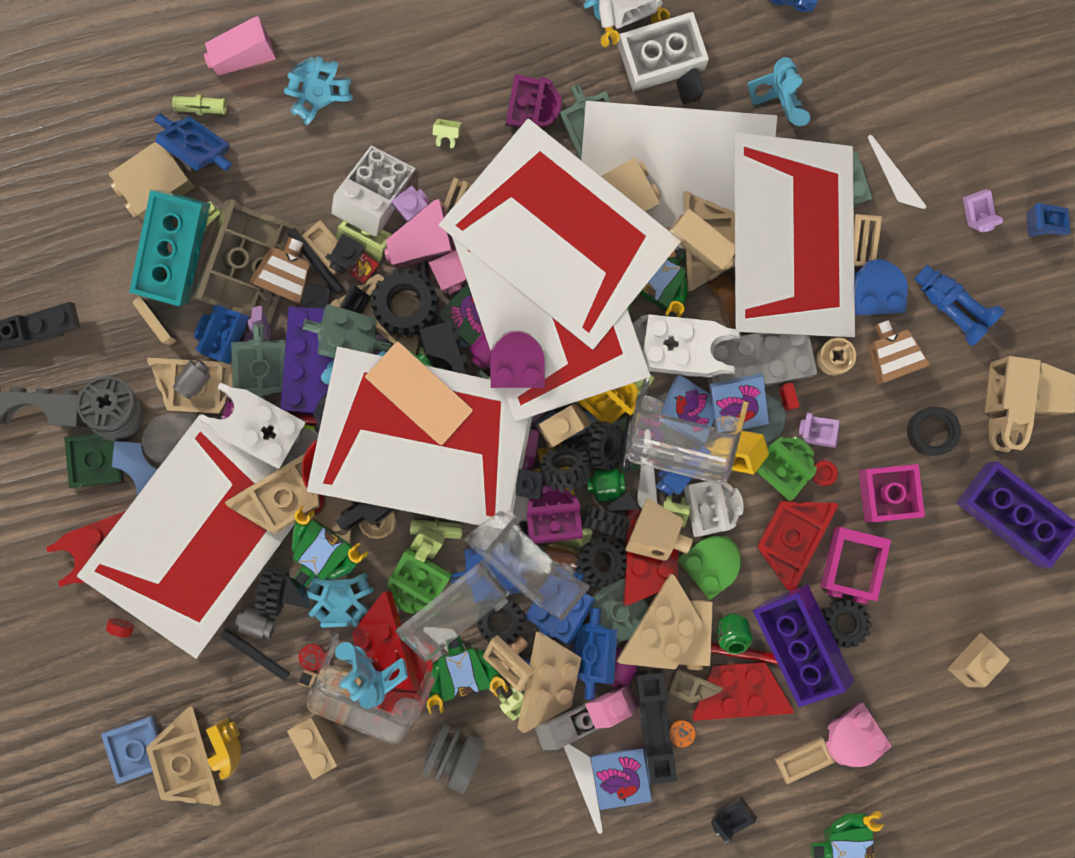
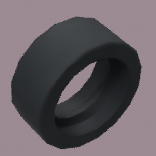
(952, 423)

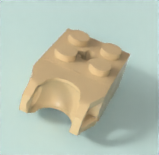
(1012, 400)

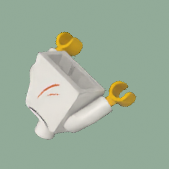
(626, 12)

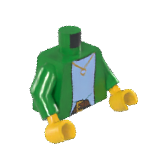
(668, 286)
(321, 550)
(462, 674)
(848, 837)

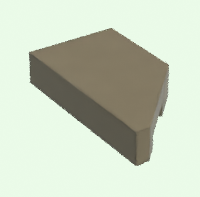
(692, 688)

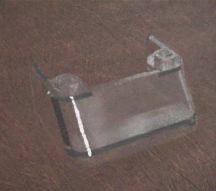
(682, 444)
(526, 565)
(454, 611)
(328, 702)

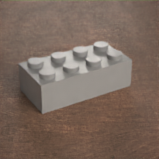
(775, 356)

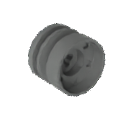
(115, 421)
(453, 758)

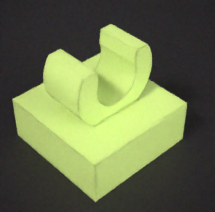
(447, 129)
(681, 510)
(426, 544)
(513, 704)

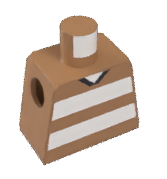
(283, 271)
(894, 354)

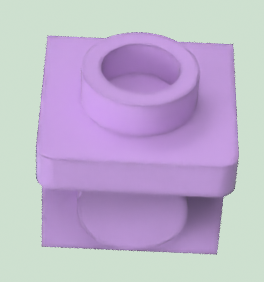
(258, 317)

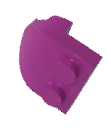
(534, 101)
(517, 362)
(554, 517)

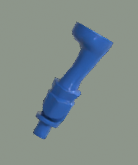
(944, 291)

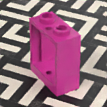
(833, 557)

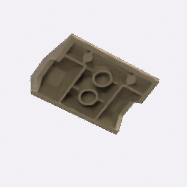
(233, 256)

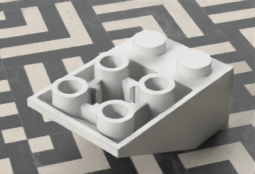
(369, 190)

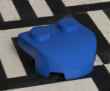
(880, 288)
(218, 331)

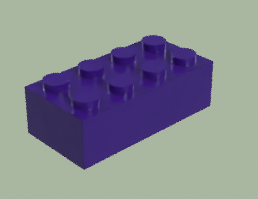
(302, 365)
(1018, 514)
(803, 646)

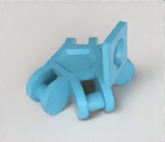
(784, 87)
(316, 88)
(337, 599)
(374, 684)

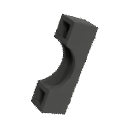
(59, 408)

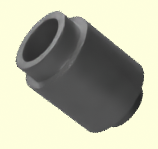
(192, 378)
(255, 624)

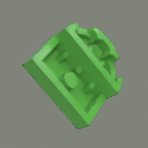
(788, 466)
(712, 563)
(416, 582)

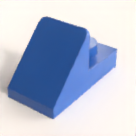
(1047, 219)

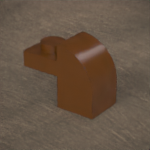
(724, 293)

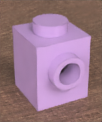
(410, 203)

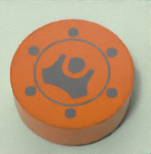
(681, 733)

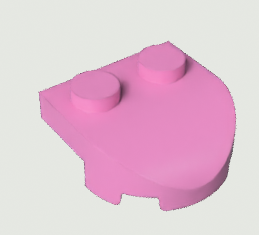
(856, 738)

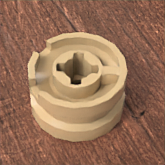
(825, 355)
(377, 532)

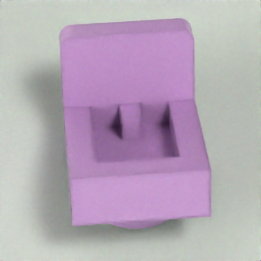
(981, 211)
(819, 430)

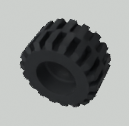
(400, 282)

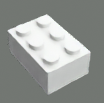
(662, 51)

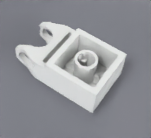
(695, 348)
(248, 419)

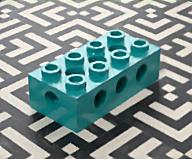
(153, 250)

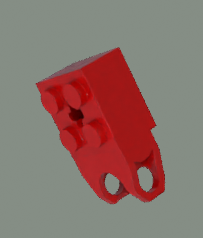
(83, 544)

